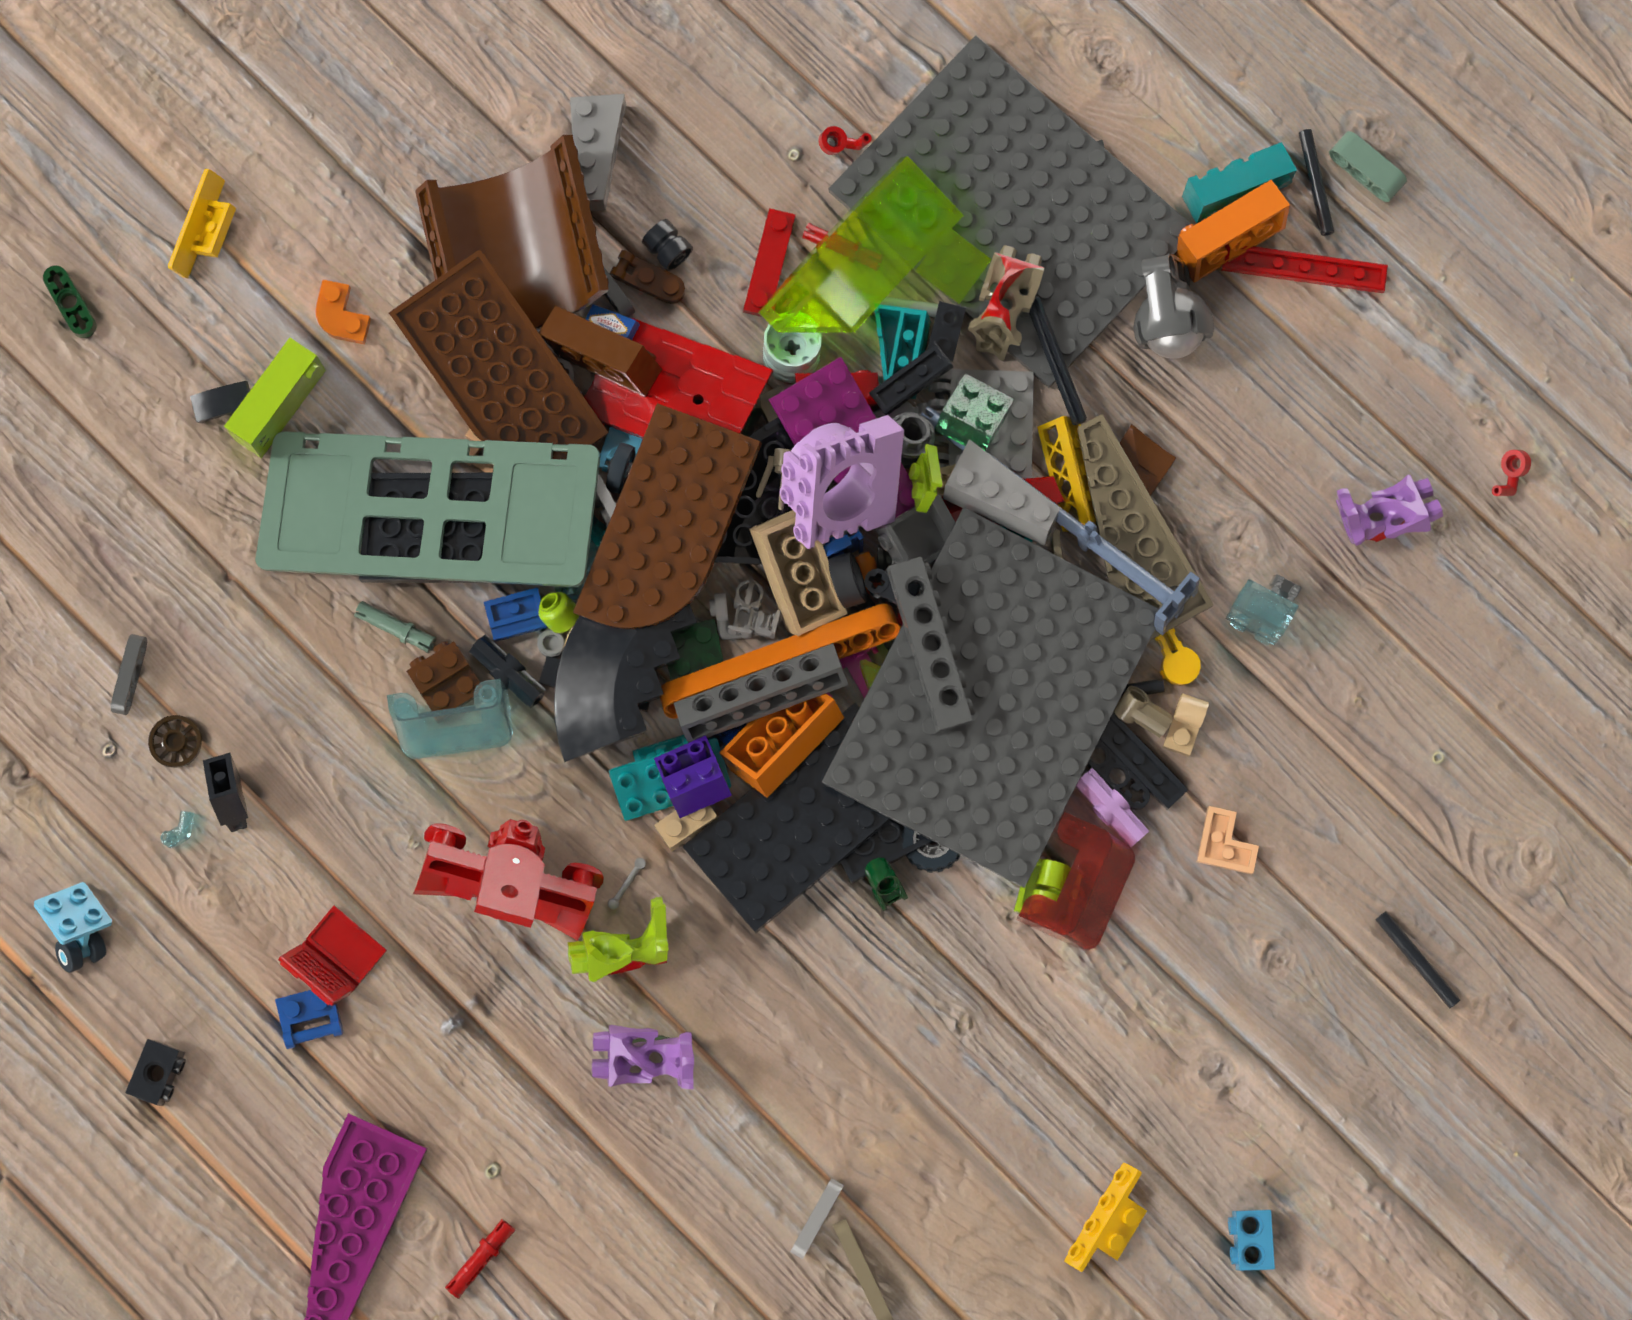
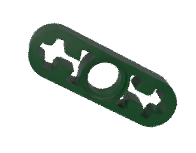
(58, 299)

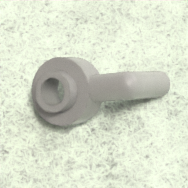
(718, 608)

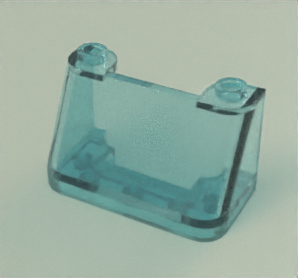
(453, 729)

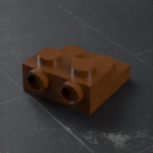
(444, 677)

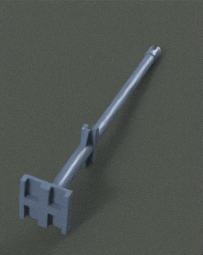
(1087, 536)

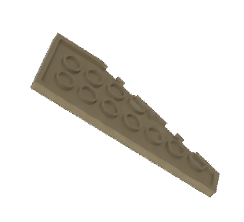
(1132, 521)

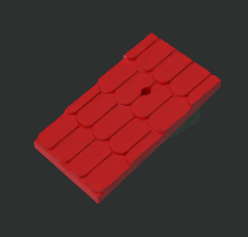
(692, 381)

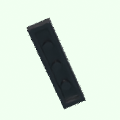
(1142, 762)

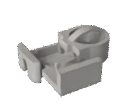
(752, 620)

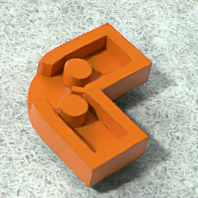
(334, 318)

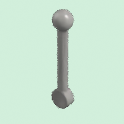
(639, 864)

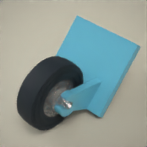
(617, 457)

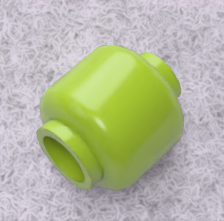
(557, 612)

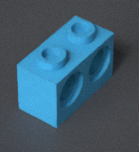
(1260, 1239)

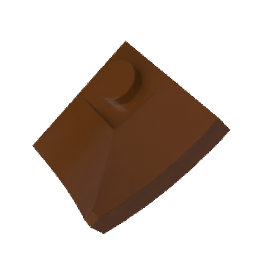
(1146, 457)

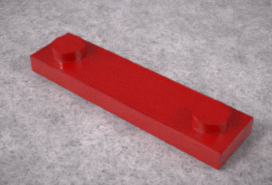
(769, 260)

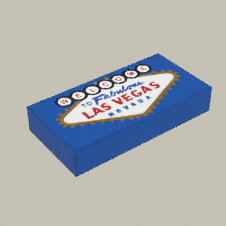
(613, 321)

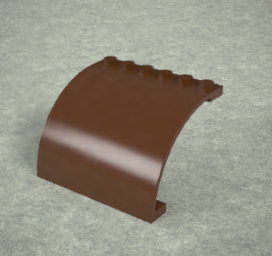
(528, 226)

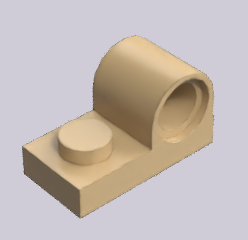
(1185, 724)

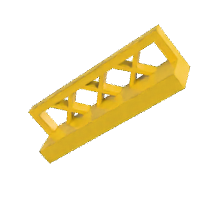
(1074, 465)

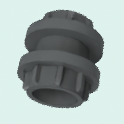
(917, 434)

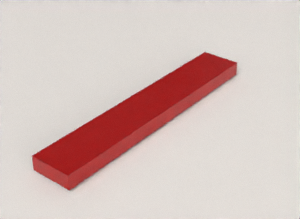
(1309, 268)

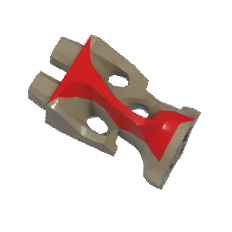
(997, 325)

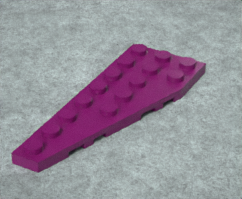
(358, 1205)

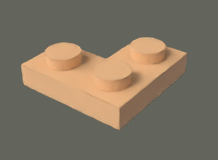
(1218, 848)

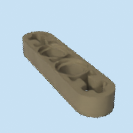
(862, 1270)

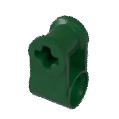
(884, 883)

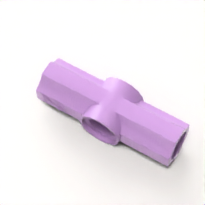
(1111, 807)

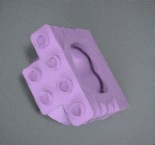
(862, 497)

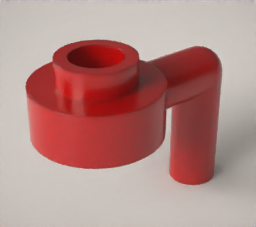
(841, 141)
(1510, 468)

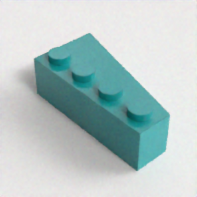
(1237, 179)

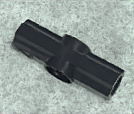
(509, 670)

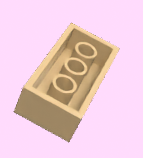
(796, 575)

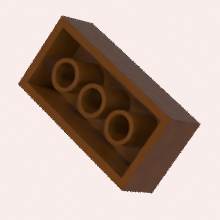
(600, 351)

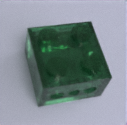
(974, 413)

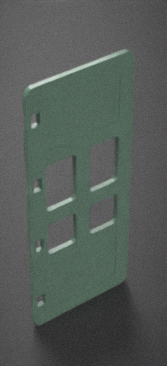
(533, 520)

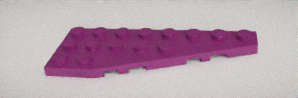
(828, 398)

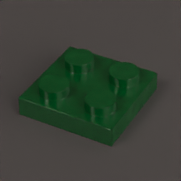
(697, 649)

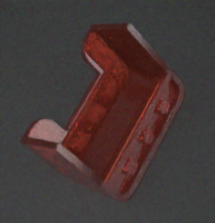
(1089, 889)

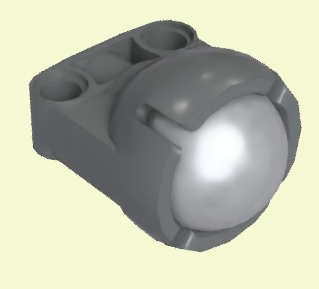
(1172, 316)

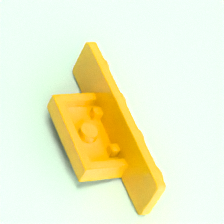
(204, 225)
(1111, 1221)

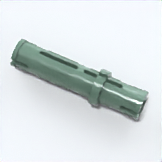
(405, 632)

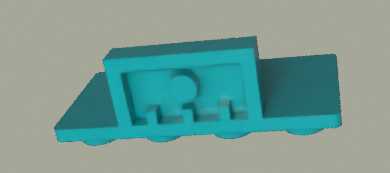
(640, 783)

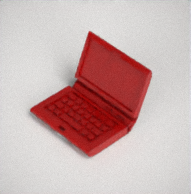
(333, 957)

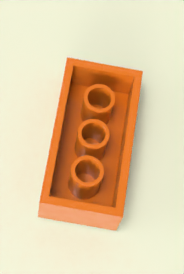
(1239, 224)
(778, 743)

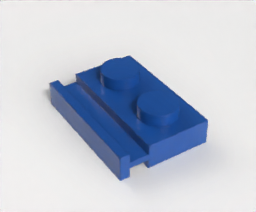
(843, 545)
(514, 614)

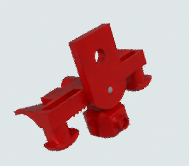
(509, 878)

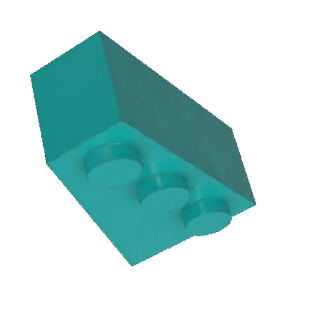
(901, 336)

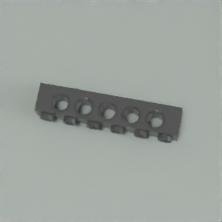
(918, 572)
(761, 693)

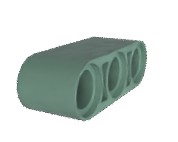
(1367, 166)

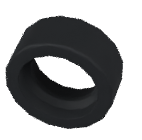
(847, 580)

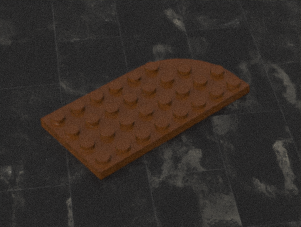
(494, 360)
(667, 521)

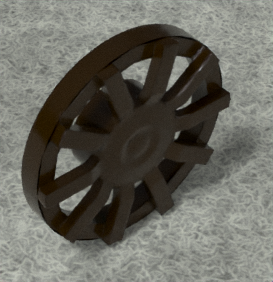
(175, 741)

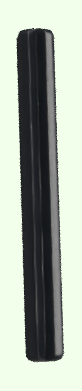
(1057, 363)

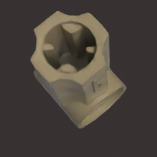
(1136, 707)

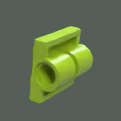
(1045, 880)

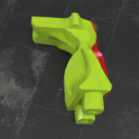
(616, 953)

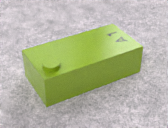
(275, 397)

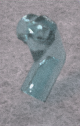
(181, 833)

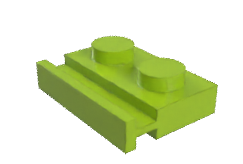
(925, 478)

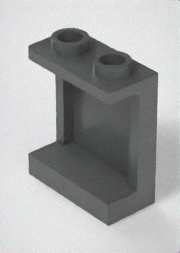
(917, 533)

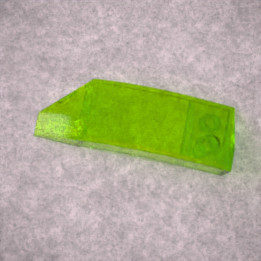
(863, 255)

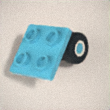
(75, 920)

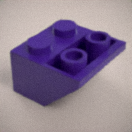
(692, 777)

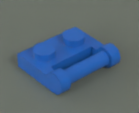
(303, 1008)

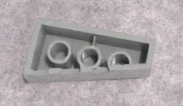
(596, 135)
(999, 495)

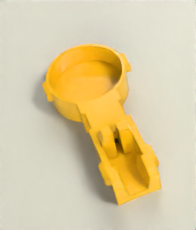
(1180, 666)

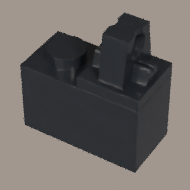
(226, 791)

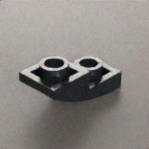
(219, 401)

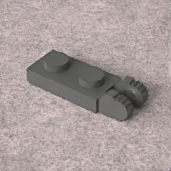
(1284, 587)

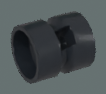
(663, 240)

